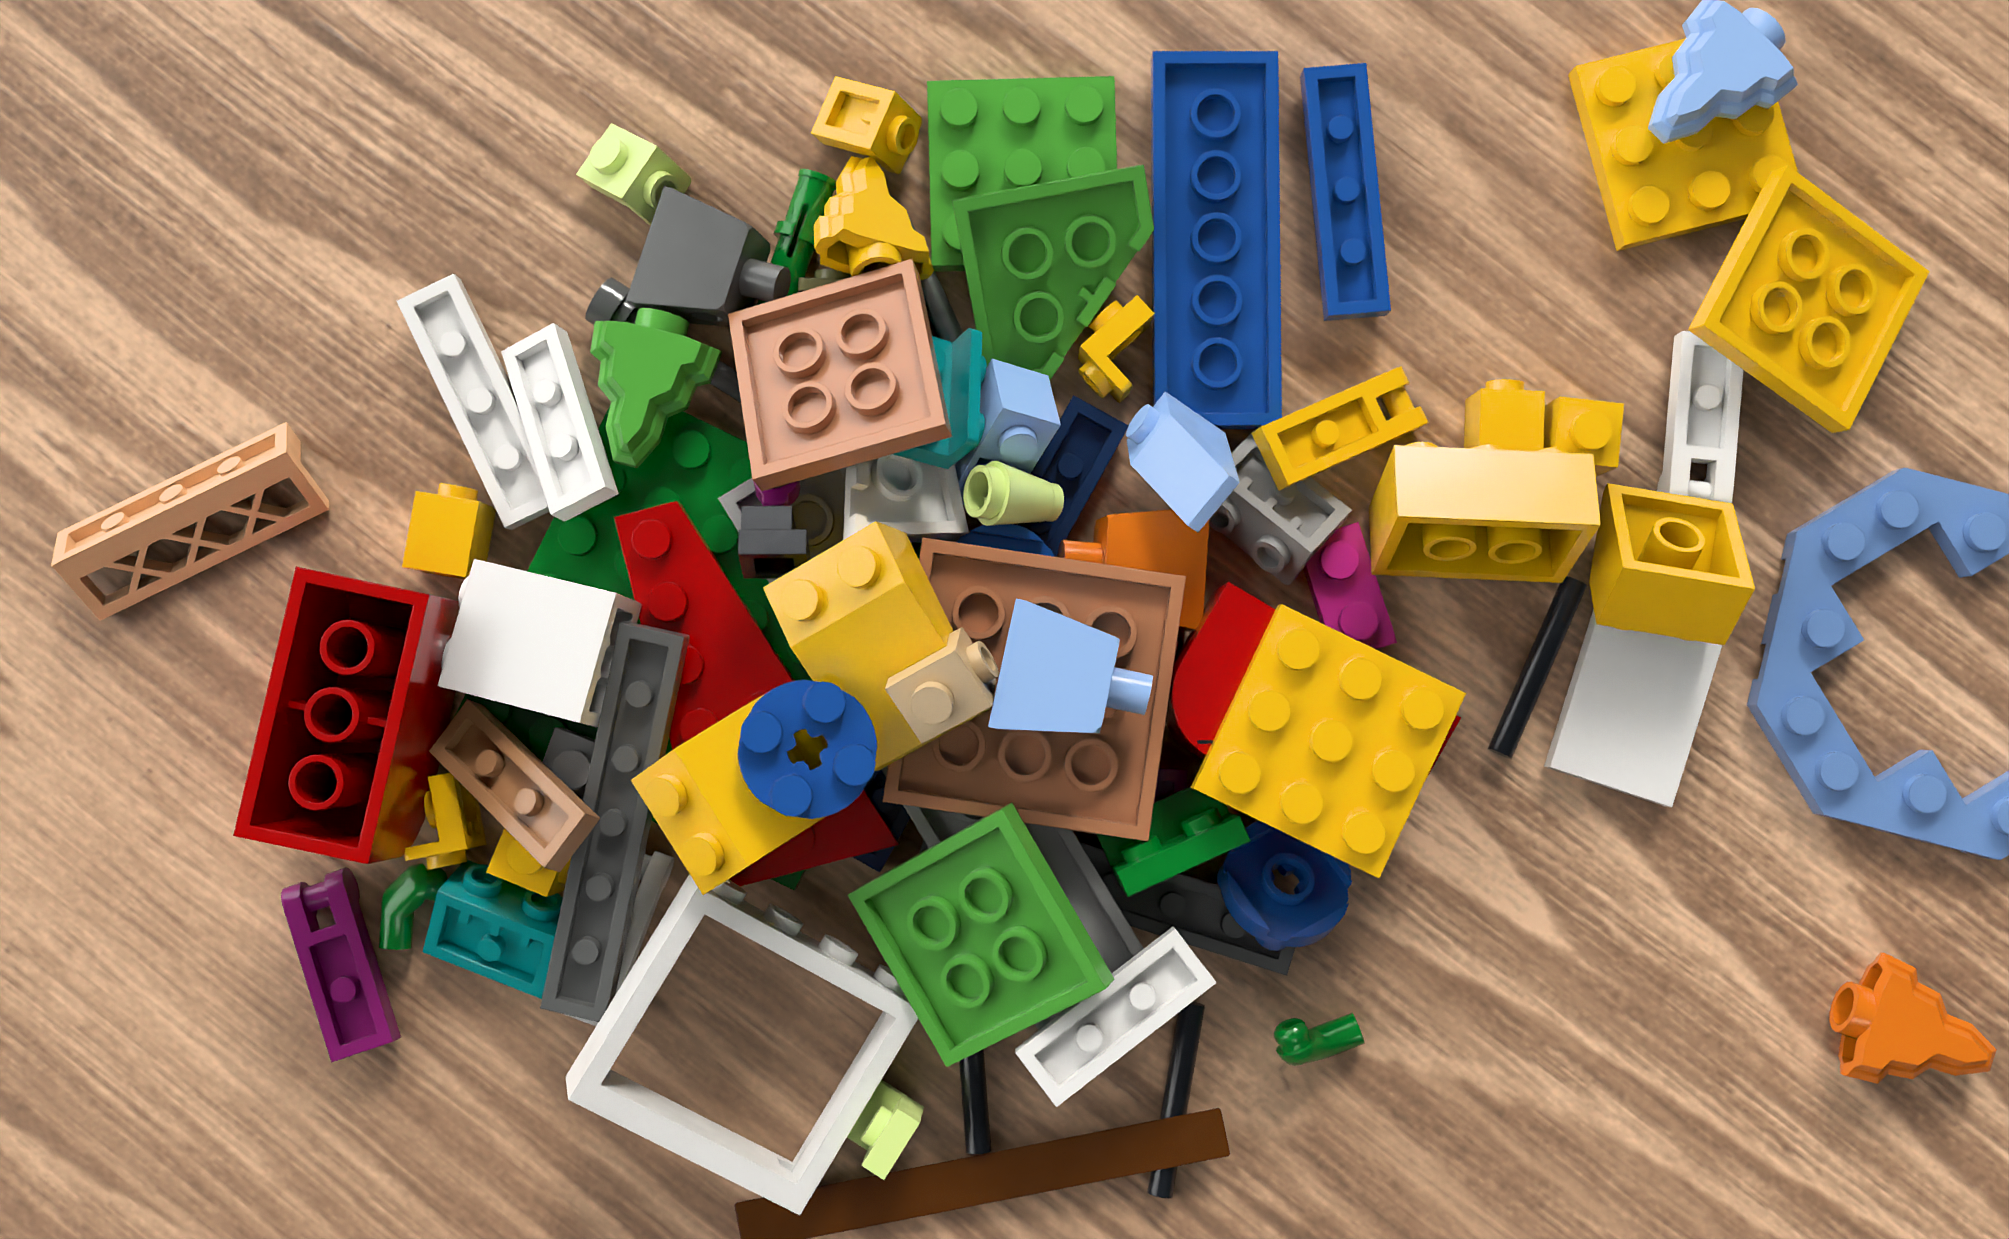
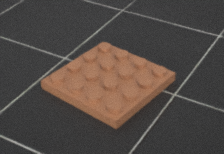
(1051, 777)

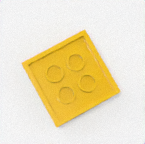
(1674, 186)
(1809, 300)
(1328, 740)

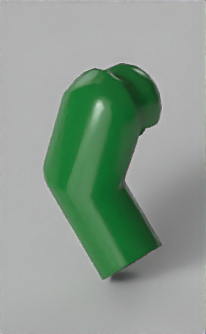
(401, 901)
(1304, 1045)

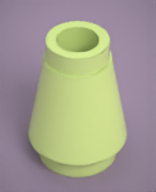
(1010, 496)

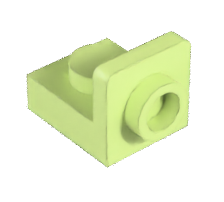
(885, 1127)

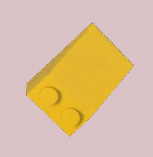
(860, 620)

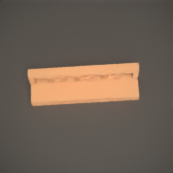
(177, 503)

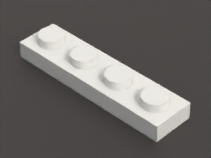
(477, 396)

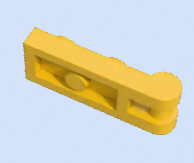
(1338, 428)

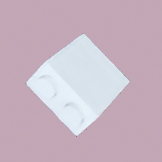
(534, 641)

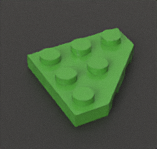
(1048, 260)

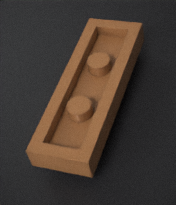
(514, 786)

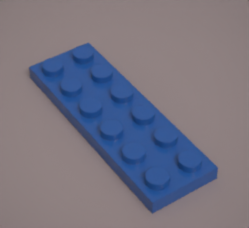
(1217, 234)

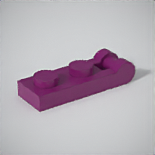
(340, 965)

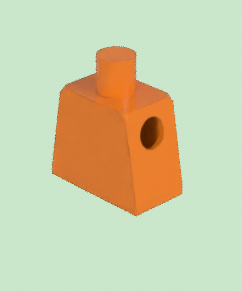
(1151, 543)

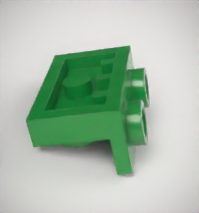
(1182, 834)

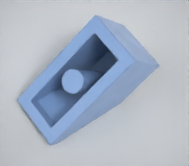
(1182, 459)

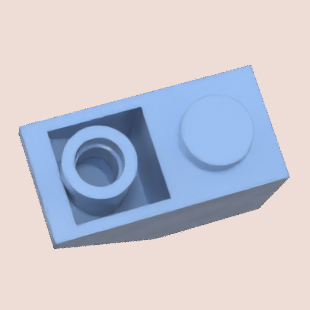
(1017, 417)

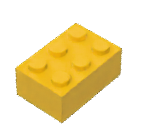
(1482, 513)

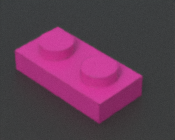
(1346, 591)

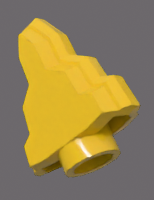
(867, 226)

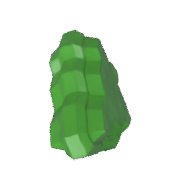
(648, 376)

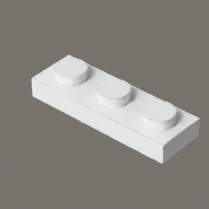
(559, 423)
(1112, 1022)

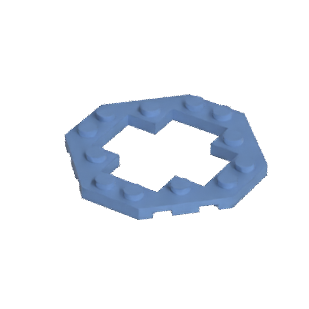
(1812, 627)

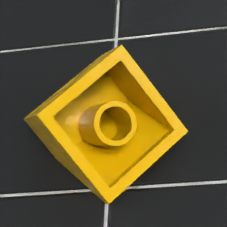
(1669, 565)
(709, 807)

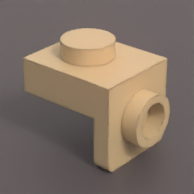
(945, 686)

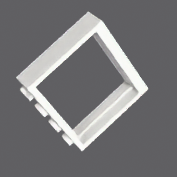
(695, 1137)

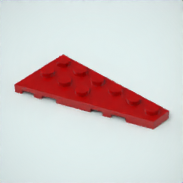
(726, 669)

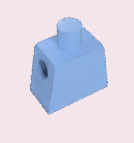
(1061, 675)

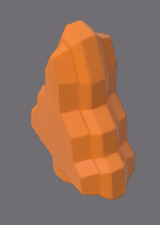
(1902, 1027)

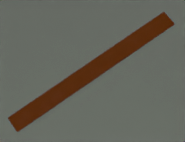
(991, 1177)

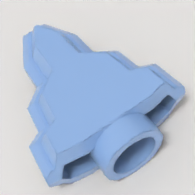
(1722, 70)

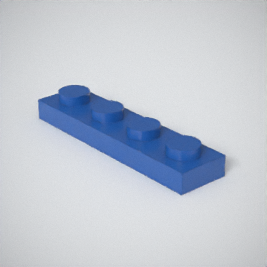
(1345, 192)

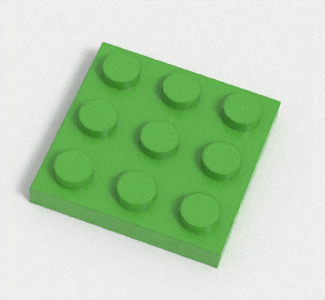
(1010, 137)
(981, 936)

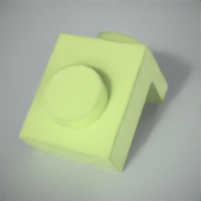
(631, 171)

